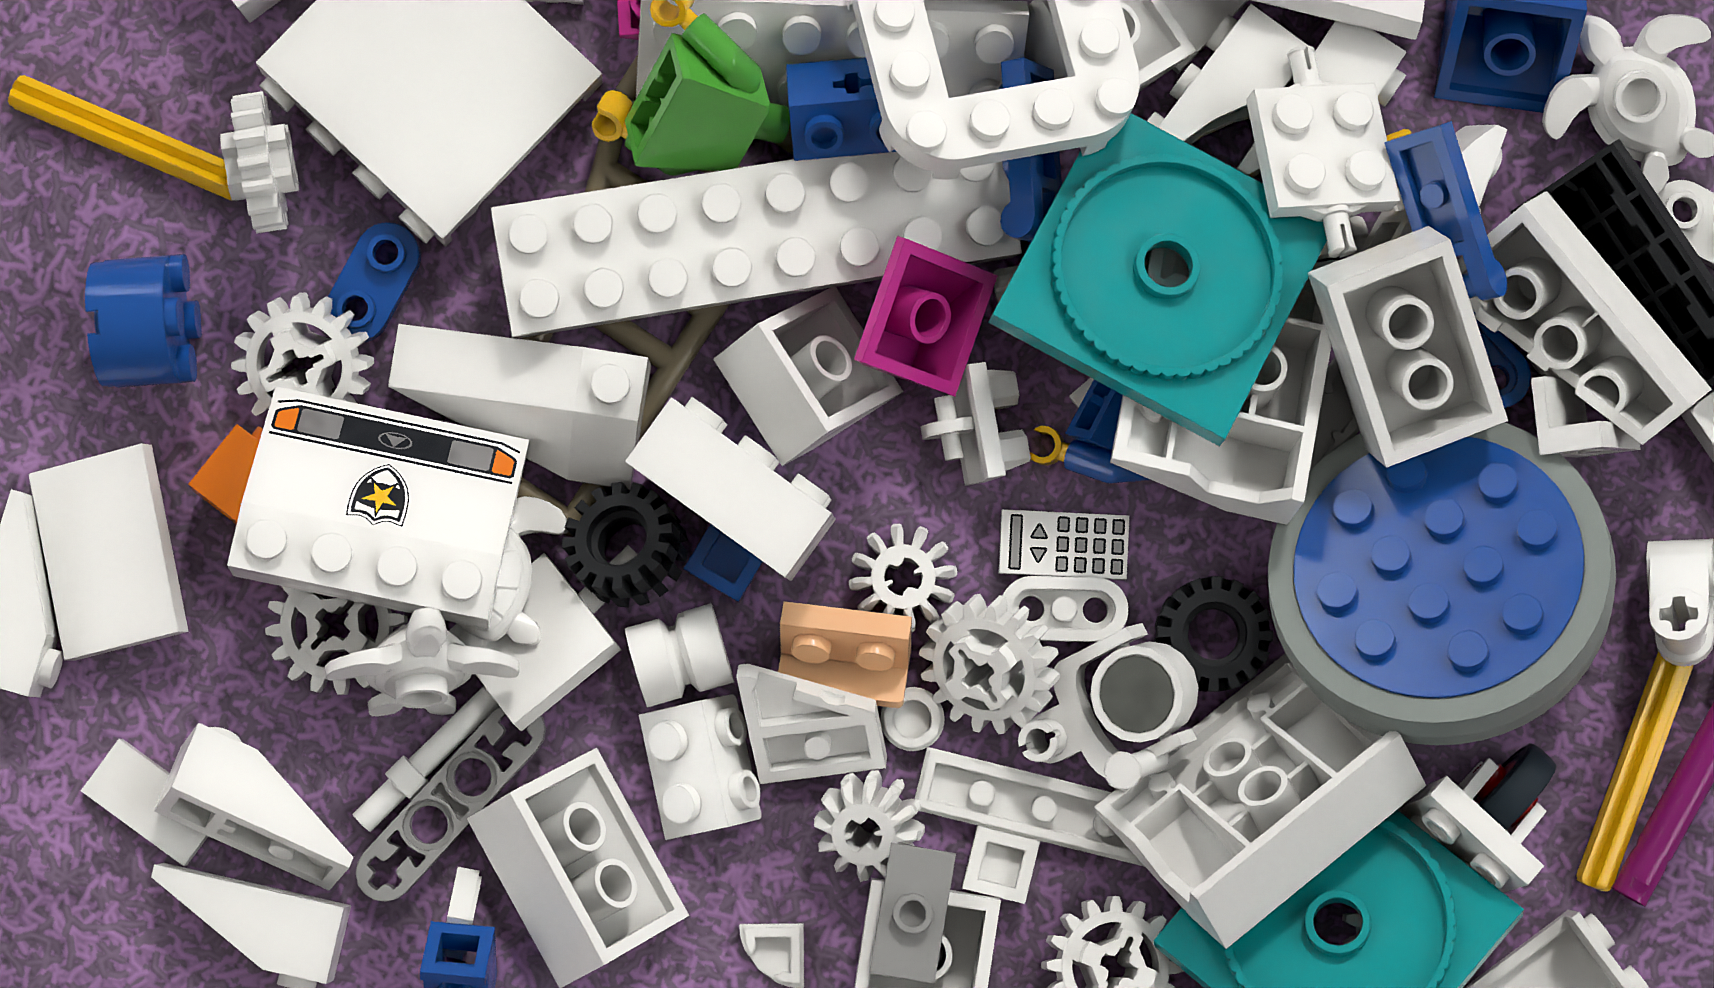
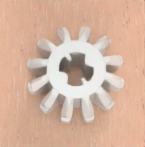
(893, 558)
(851, 807)

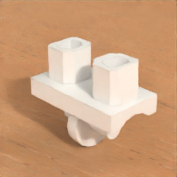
(970, 425)

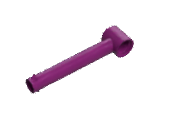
(1670, 818)

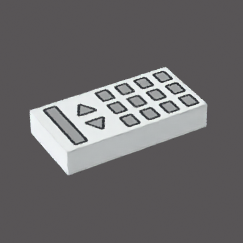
(1063, 544)

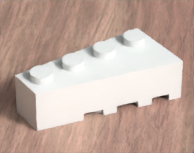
(1585, 322)

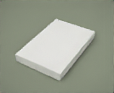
(108, 552)

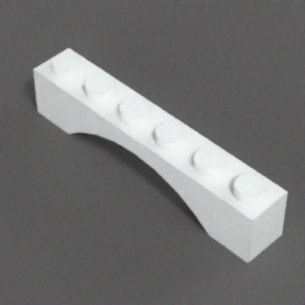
(1245, 57)

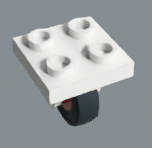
(1488, 815)

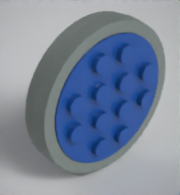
(1443, 586)

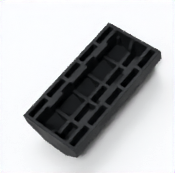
(1643, 247)

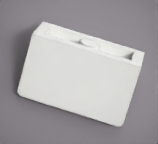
(1564, 424)

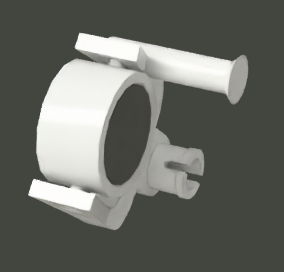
(1135, 694)

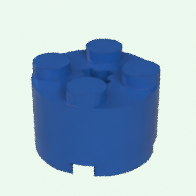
(142, 321)

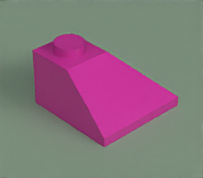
(925, 317)

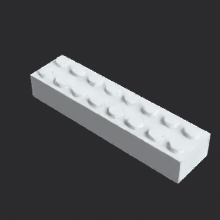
(735, 237)

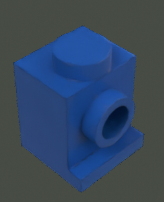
(442, 974)

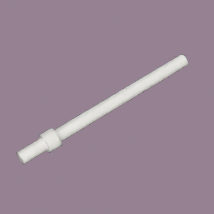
(409, 775)

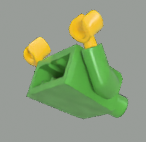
(697, 102)

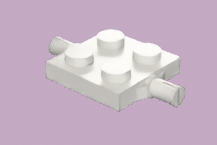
(1322, 150)

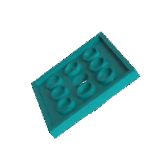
(1169, 348)
(1421, 913)

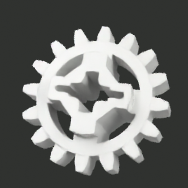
(259, 162)
(295, 340)
(314, 648)
(981, 661)
(1123, 938)

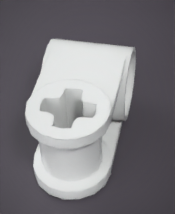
(1682, 592)

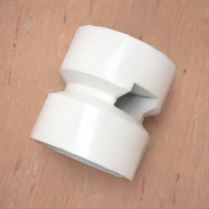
(679, 655)

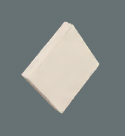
(568, 653)

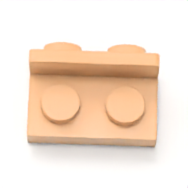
(847, 650)

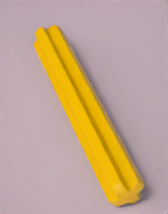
(119, 134)
(1633, 774)

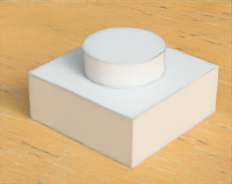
(1000, 864)

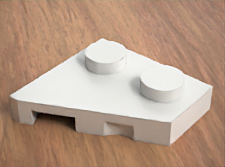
(807, 727)

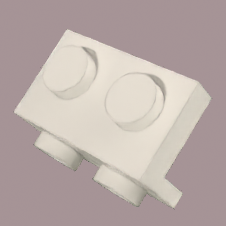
(700, 766)

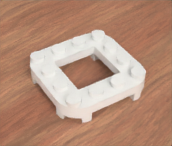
(1006, 122)

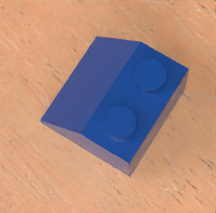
(1507, 50)

